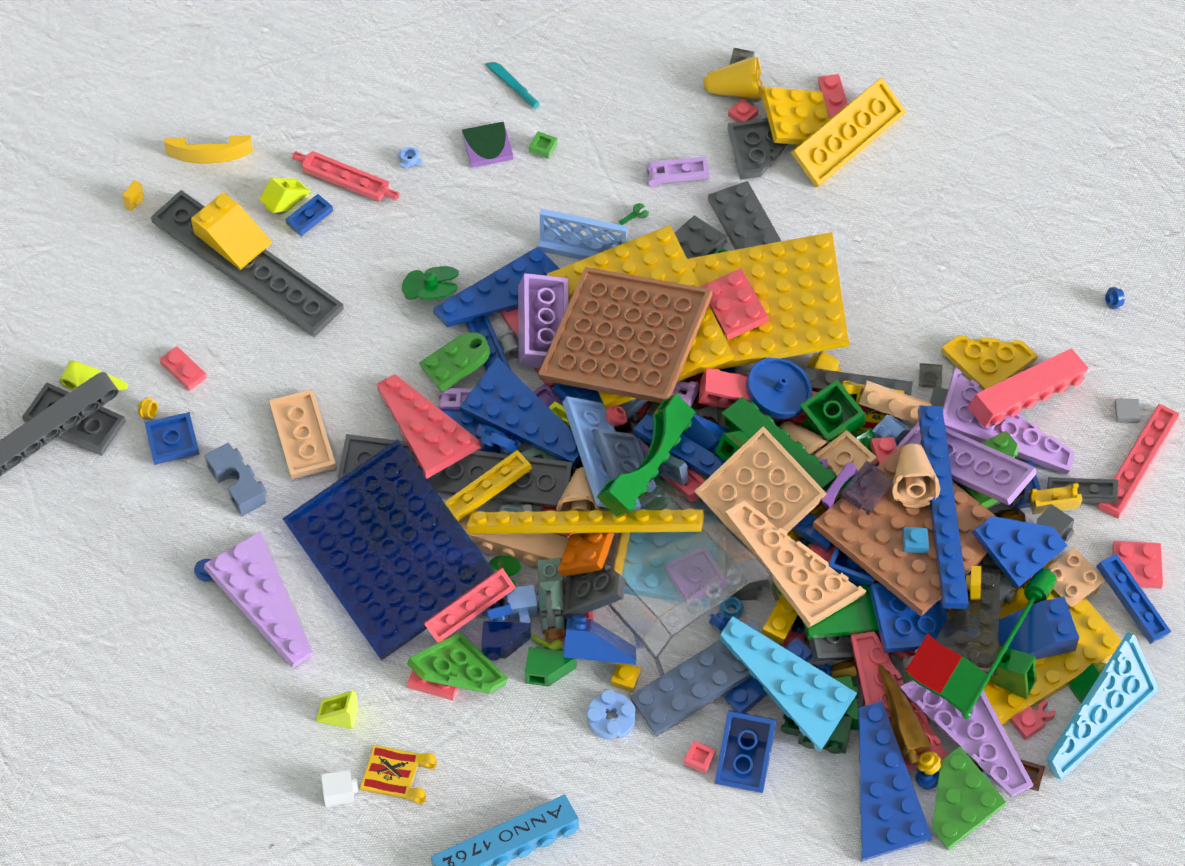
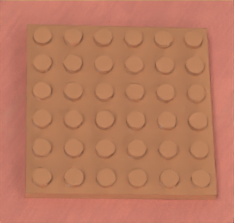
(625, 335)
(878, 545)

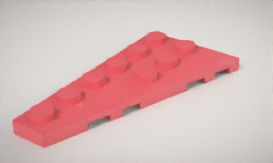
(425, 428)
(868, 654)

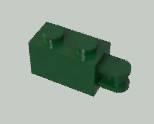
(836, 743)

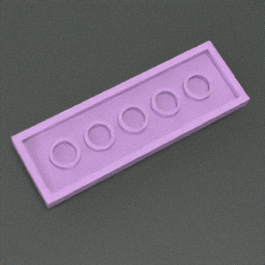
(981, 466)

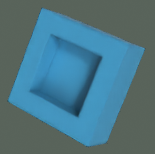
(915, 540)

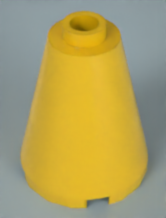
(736, 80)

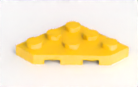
(988, 359)

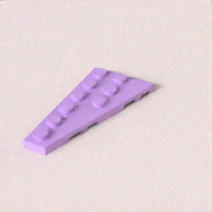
(257, 590)
(978, 736)

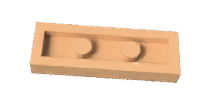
(891, 402)

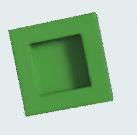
(543, 145)

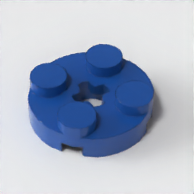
(491, 435)

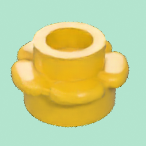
(148, 408)
(929, 763)

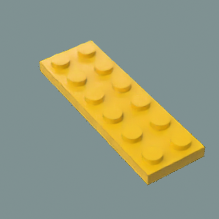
(848, 132)

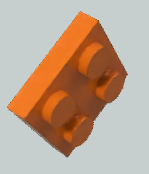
(585, 553)

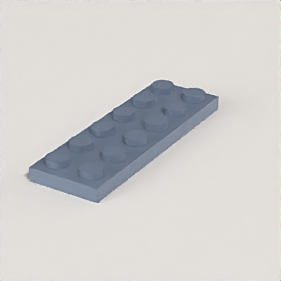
(690, 686)

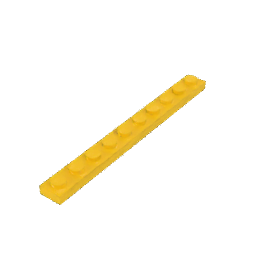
(585, 521)

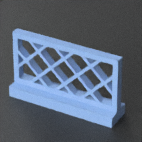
(572, 242)

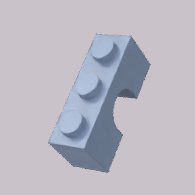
(227, 464)

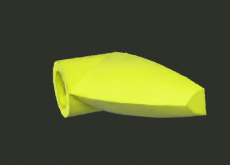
(78, 373)

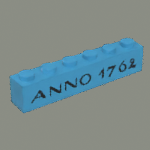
(514, 837)

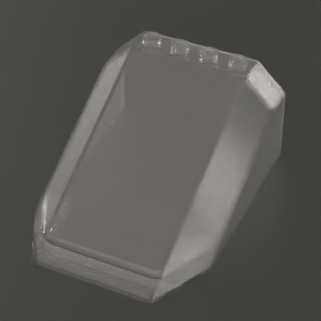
(677, 574)

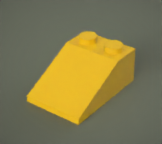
(230, 231)

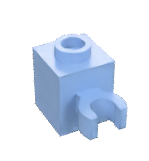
(891, 427)
(523, 603)

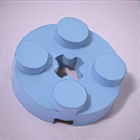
(611, 702)

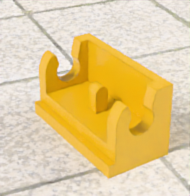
(1062, 497)

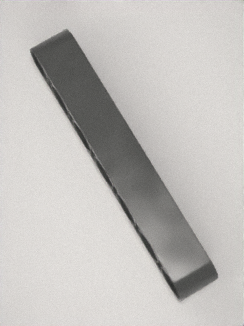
(55, 420)

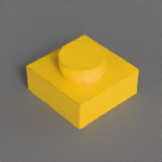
(133, 195)
(973, 582)
(626, 677)

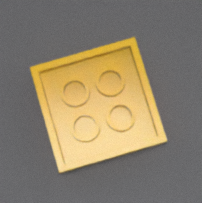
(794, 113)

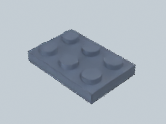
(620, 453)

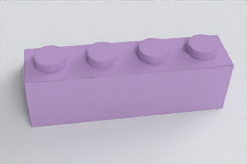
(540, 312)

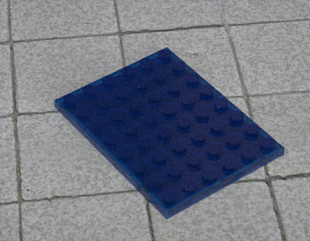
(388, 548)

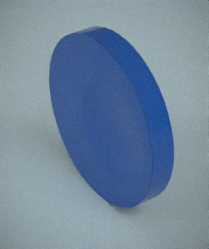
(778, 387)

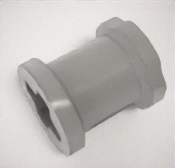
(509, 344)

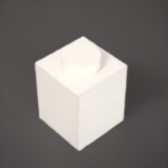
(339, 788)

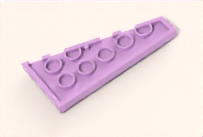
(1032, 443)

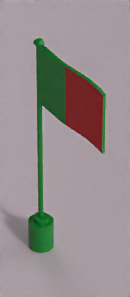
(954, 675)

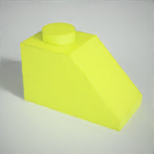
(283, 194)

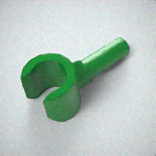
(636, 209)

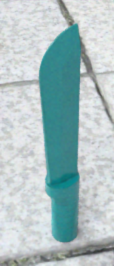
(504, 75)

